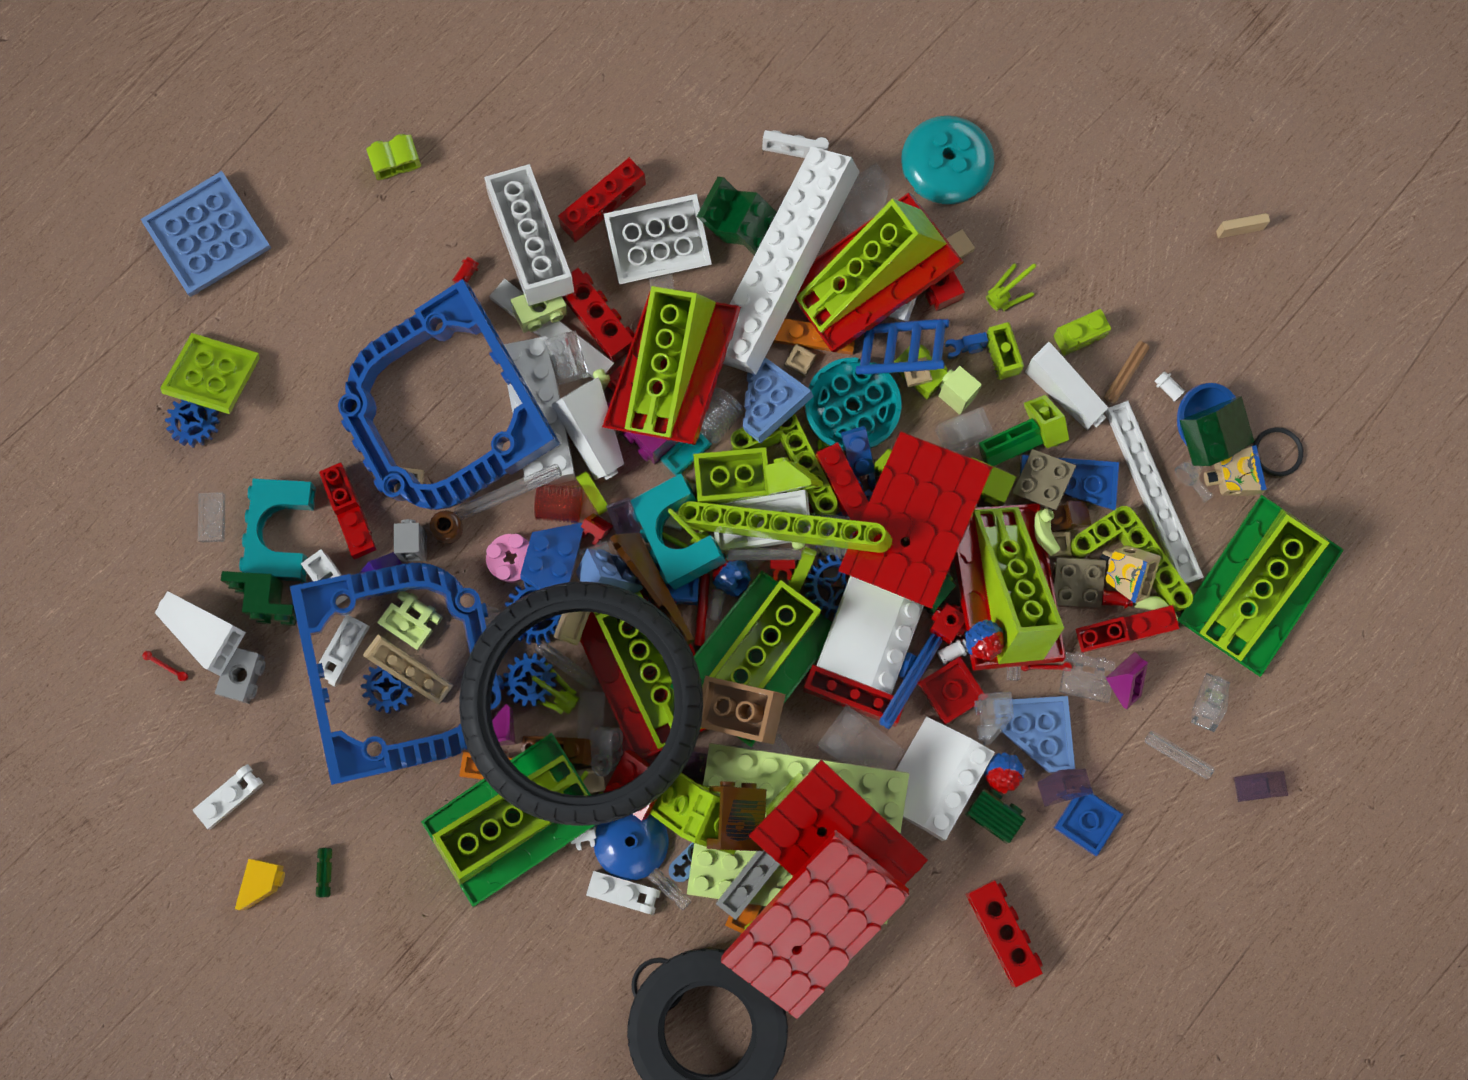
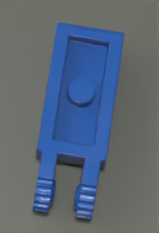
(859, 454)

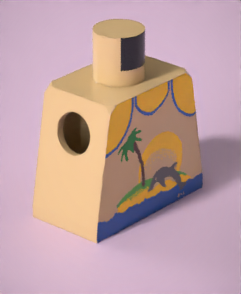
(1238, 474)
(1131, 571)

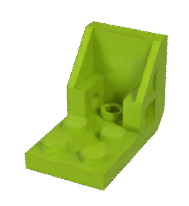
(690, 811)

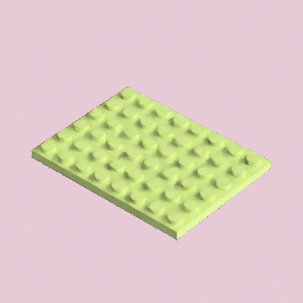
(715, 870)

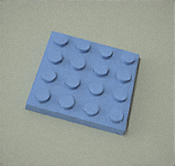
(205, 234)

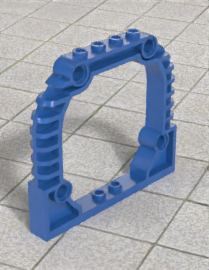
(528, 430)
(316, 605)

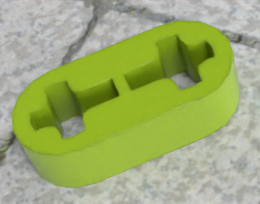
(592, 493)
(802, 568)

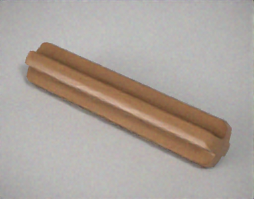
(1126, 372)

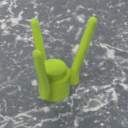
(999, 297)
(696, 536)
(565, 700)

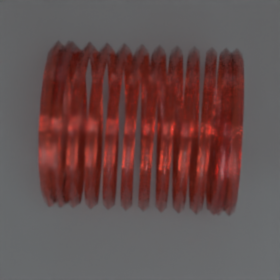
(558, 506)

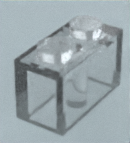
(566, 357)
(964, 431)

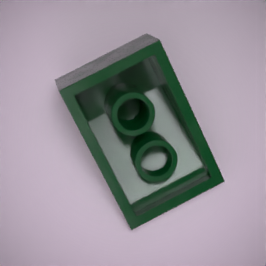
(1217, 432)

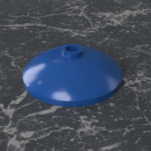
(1201, 398)
(633, 861)

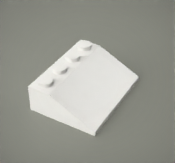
(657, 239)
(870, 635)
(941, 776)

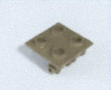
(1044, 479)
(1079, 582)

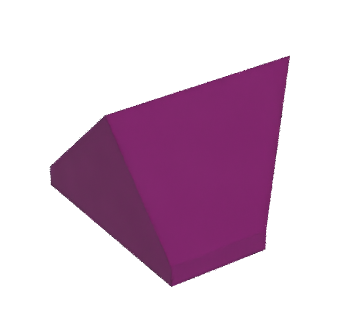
(1128, 679)
(504, 726)

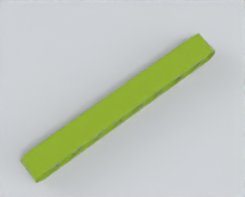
(793, 532)

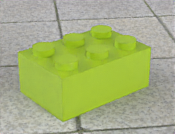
(731, 475)

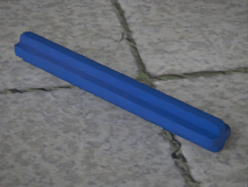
(910, 681)

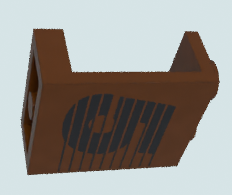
(739, 815)

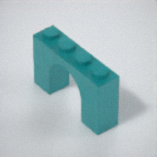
(265, 499)
(677, 565)

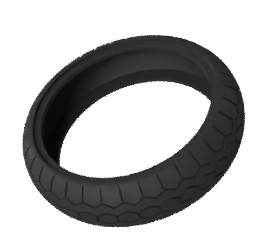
(478, 684)

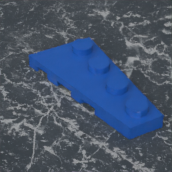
(1091, 481)

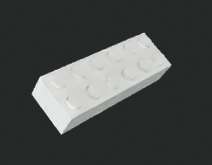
(529, 235)
(537, 371)

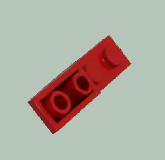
(348, 510)
(1127, 629)

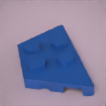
(551, 556)

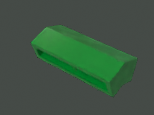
(1010, 442)

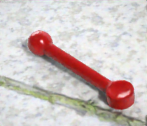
(1049, 667)
(182, 676)

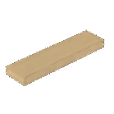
(408, 669)

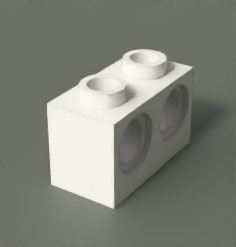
(321, 567)

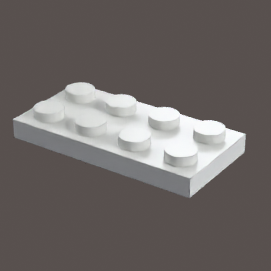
(789, 502)

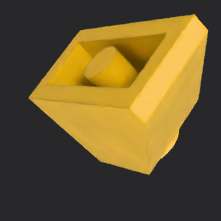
(258, 883)

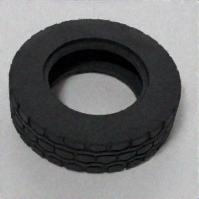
(670, 980)

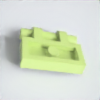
(404, 625)

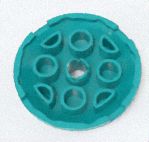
(945, 179)
(836, 387)

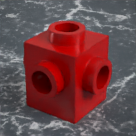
(943, 628)

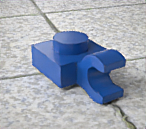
(971, 343)

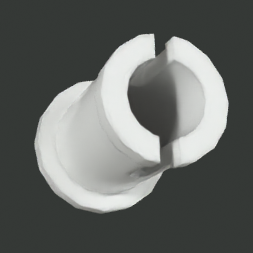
(1169, 386)
(953, 651)

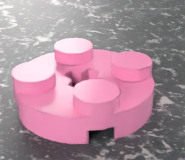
(497, 553)

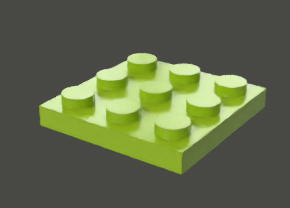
(210, 373)

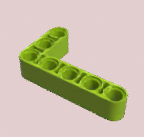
(801, 454)
(1124, 532)

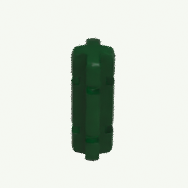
(323, 874)

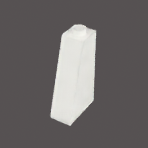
(1066, 386)
(583, 416)
(203, 634)

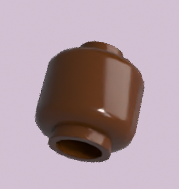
(447, 520)

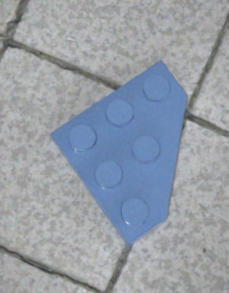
(771, 400)
(1043, 731)

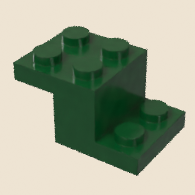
(736, 215)
(261, 597)

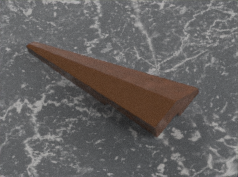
(638, 559)

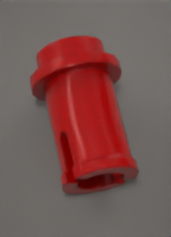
(466, 270)
(1115, 598)

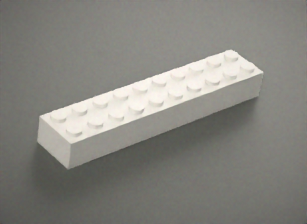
(788, 254)

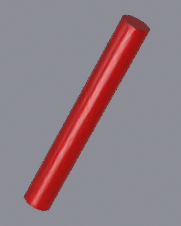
(702, 610)

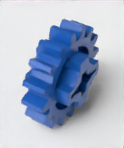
(189, 431)
(518, 682)
(388, 697)

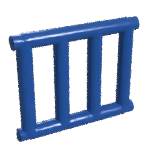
(913, 363)

